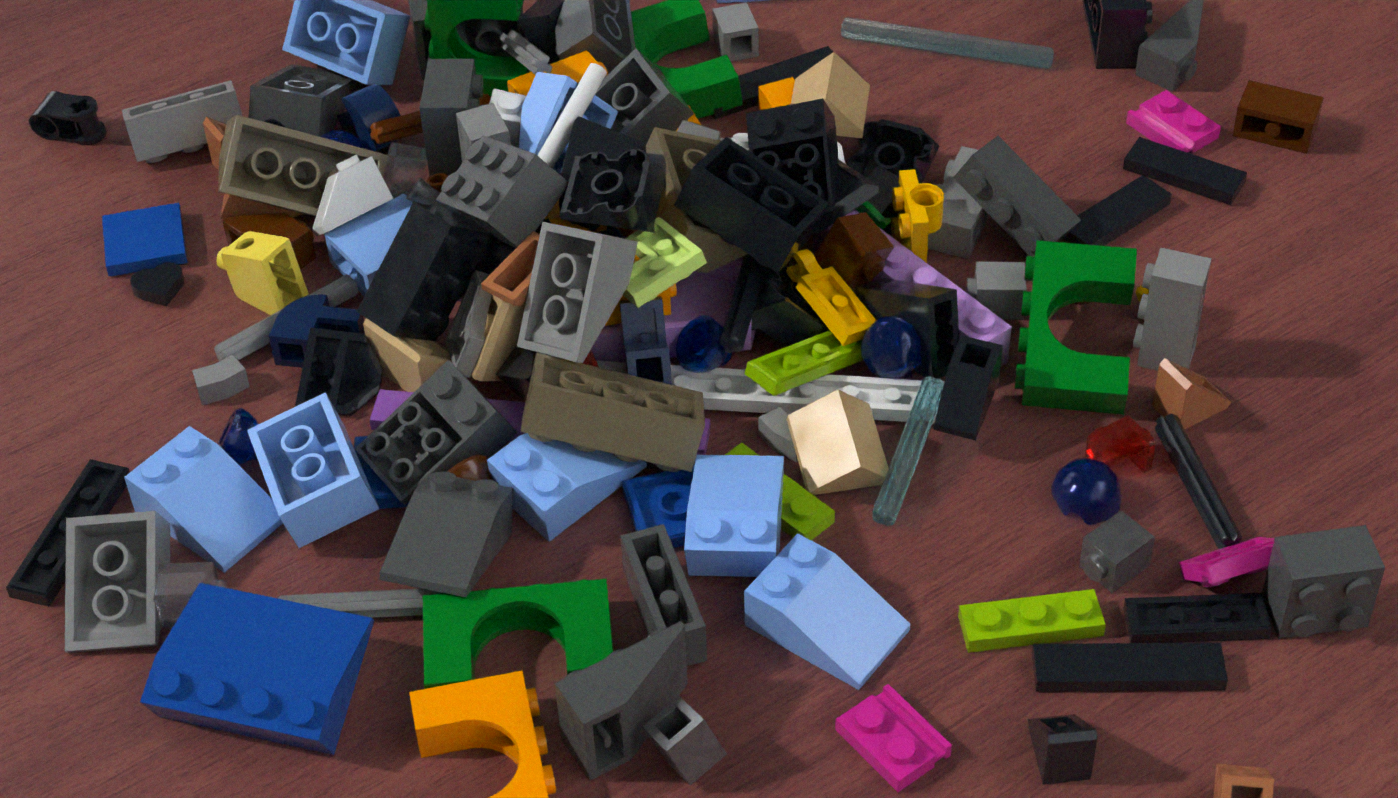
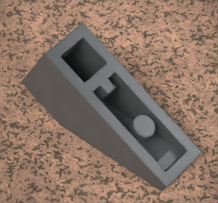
(1170, 52)

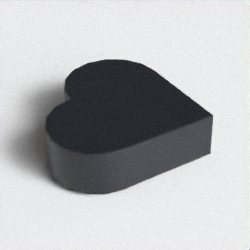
(158, 284)

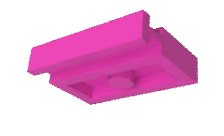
(1173, 123)
(1220, 565)
(893, 737)

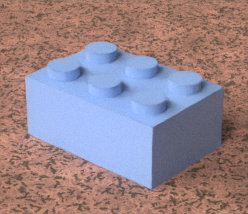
(348, 37)
(312, 470)

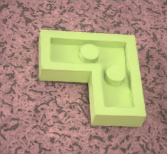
(663, 262)

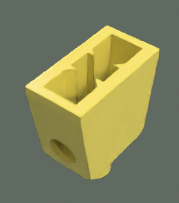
(263, 271)

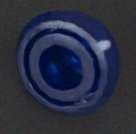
(699, 346)
(235, 437)

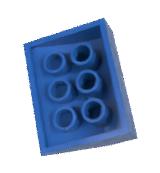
(259, 667)

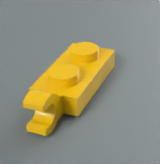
(830, 298)

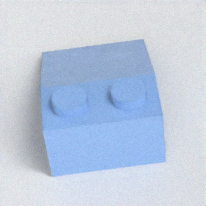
(544, 106)
(556, 481)
(204, 498)
(734, 515)
(823, 612)

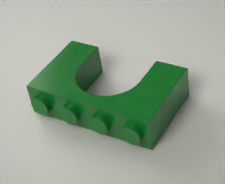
(678, 25)
(446, 43)
(1051, 371)
(462, 626)

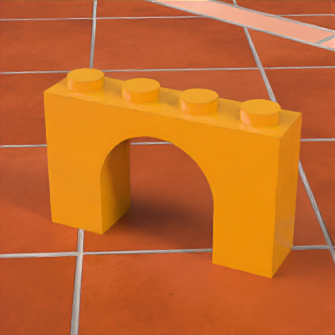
(489, 715)

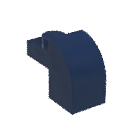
(363, 109)
(293, 324)
(645, 340)

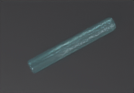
(908, 451)

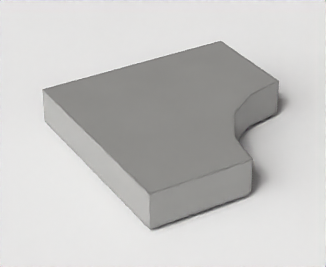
(467, 331)

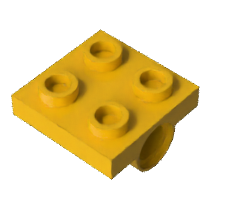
(918, 212)

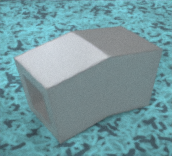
(220, 380)
(775, 432)

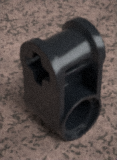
(68, 119)

